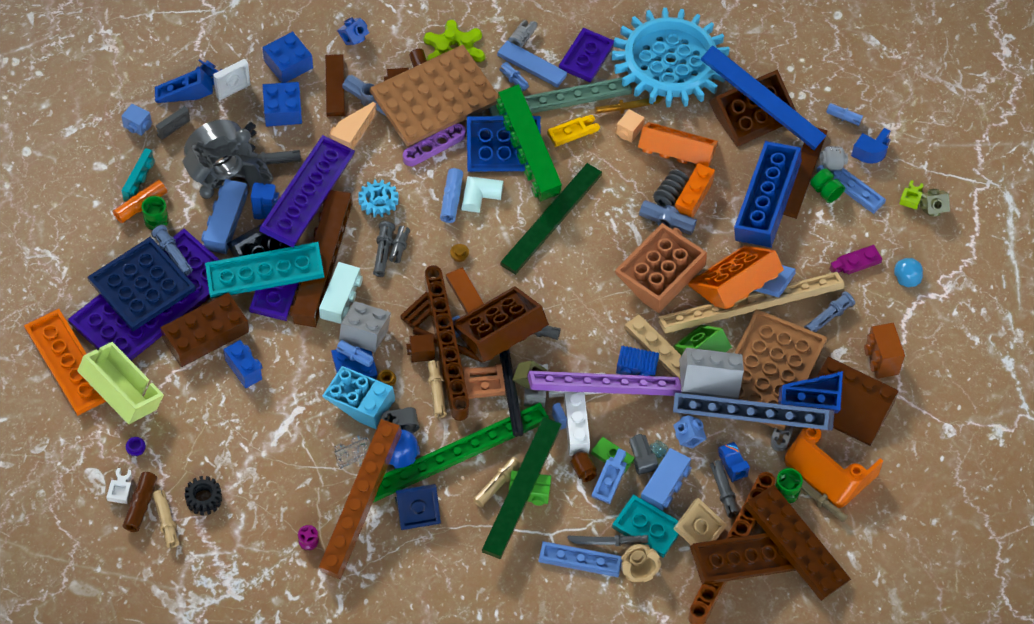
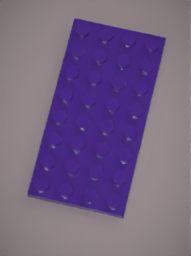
(103, 325)

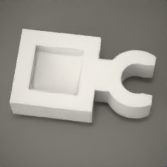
(120, 489)

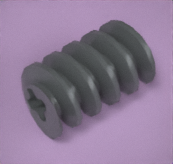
(670, 188)

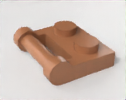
(487, 385)

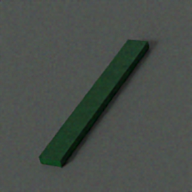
(551, 218)
(521, 488)

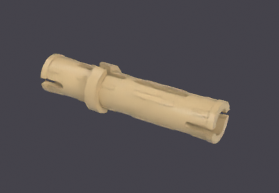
(435, 380)
(503, 475)
(167, 525)

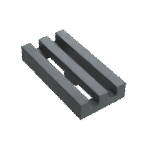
(173, 123)

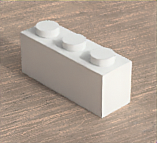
(577, 422)

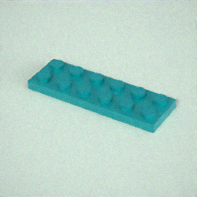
(264, 270)

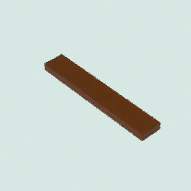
(803, 178)

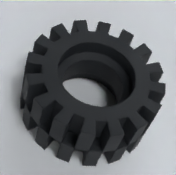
(207, 505)

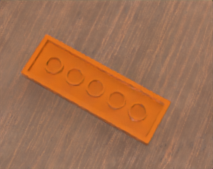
(63, 356)

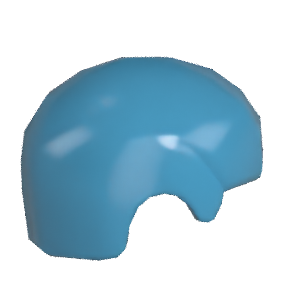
(908, 272)

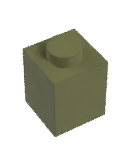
(522, 372)

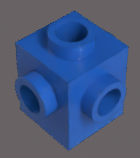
(353, 31)

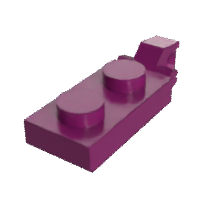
(856, 260)

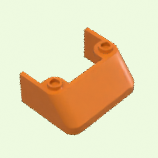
(826, 474)

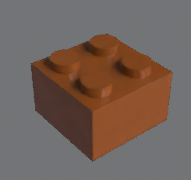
(884, 350)

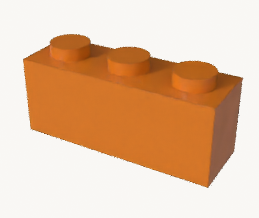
(695, 190)

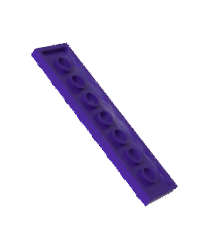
(307, 191)

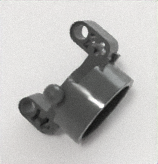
(216, 141)

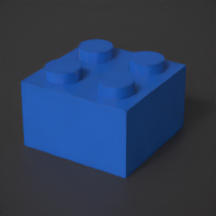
(287, 57)
(282, 104)

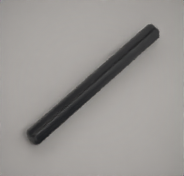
(511, 394)

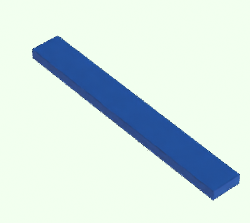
(763, 97)

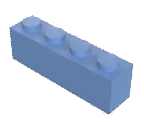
(225, 216)

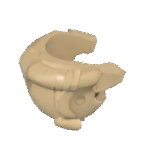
(640, 563)

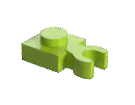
(911, 196)

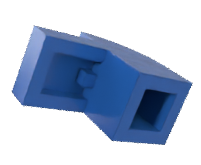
(871, 150)

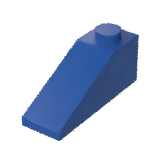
(185, 88)

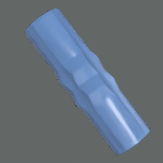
(451, 195)

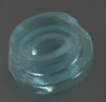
(659, 449)

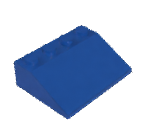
(490, 145)

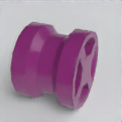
(305, 533)

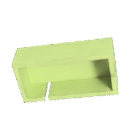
(120, 382)

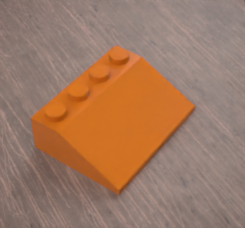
(737, 276)

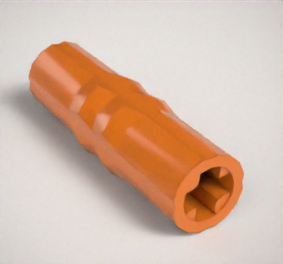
(134, 204)

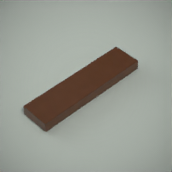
(334, 79)

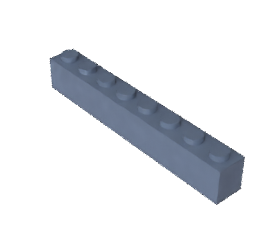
(754, 411)

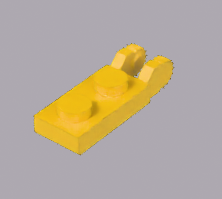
(572, 130)

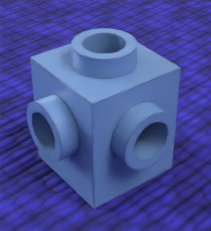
(689, 431)

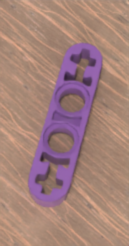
(435, 146)

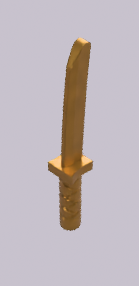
(626, 105)

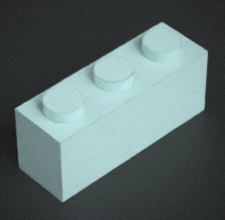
(340, 292)

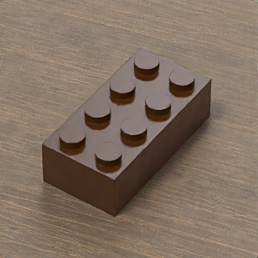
(204, 329)

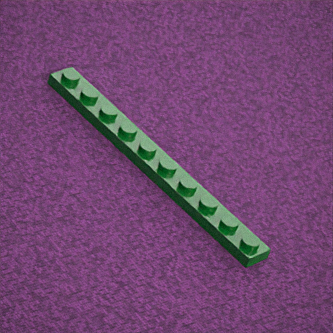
(457, 452)

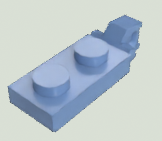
(610, 477)

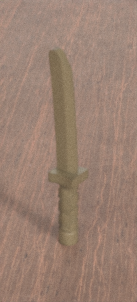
(822, 501)

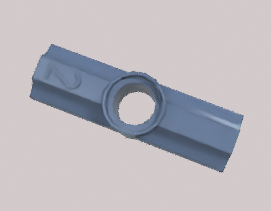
(361, 91)
(667, 215)

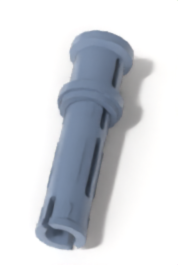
(167, 244)
(835, 308)

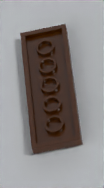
(797, 542)
(738, 558)

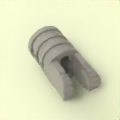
(523, 33)

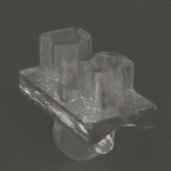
(351, 453)

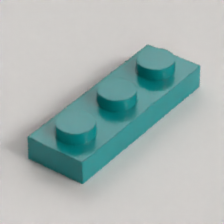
(138, 174)

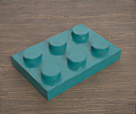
(645, 519)

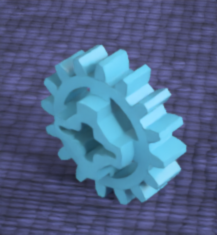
(378, 198)

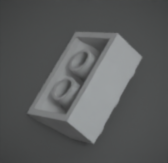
(711, 373)

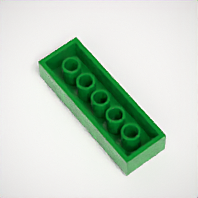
(529, 143)

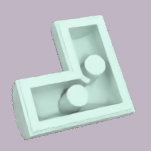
(480, 188)

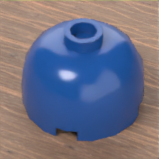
(405, 451)

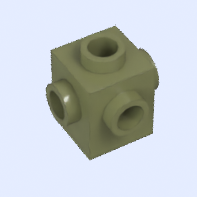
(935, 202)

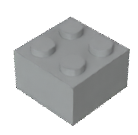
(364, 326)

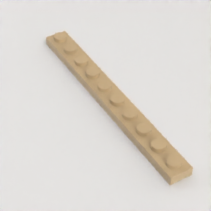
(757, 300)

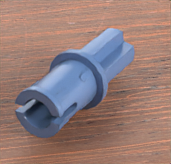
(514, 76)
(844, 114)
(354, 353)

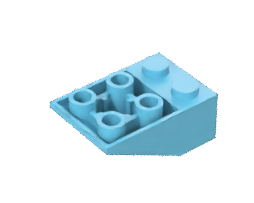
(360, 396)

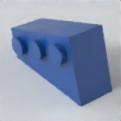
(816, 393)

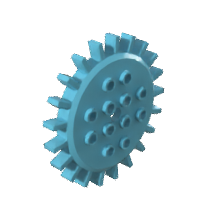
(672, 34)

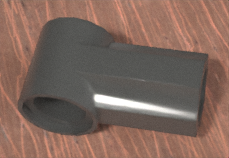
(644, 459)

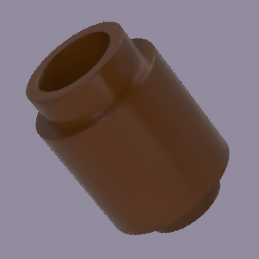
(583, 466)

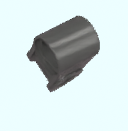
(405, 417)

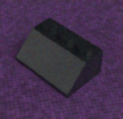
(254, 242)

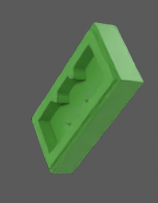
(605, 449)

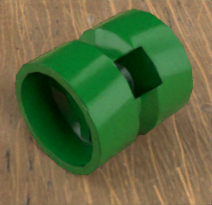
(829, 187)
(154, 212)
(789, 484)

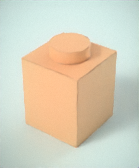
(630, 125)

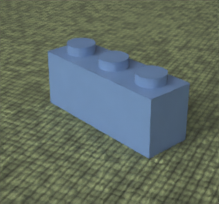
(667, 479)

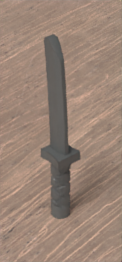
(618, 540)

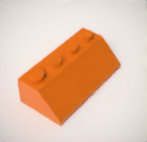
(677, 144)

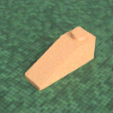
(351, 128)

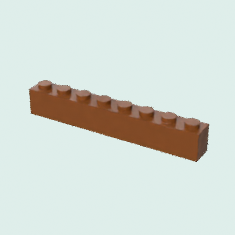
(360, 499)

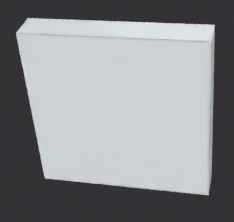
(231, 79)

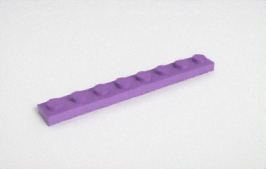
(604, 383)

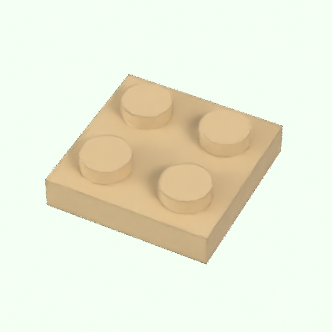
(699, 524)

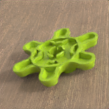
(450, 37)

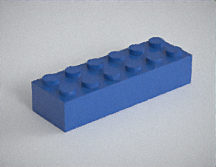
(768, 194)

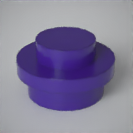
(135, 446)

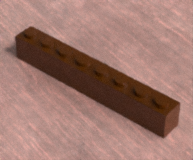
(329, 236)

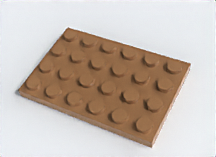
(434, 95)
(774, 356)

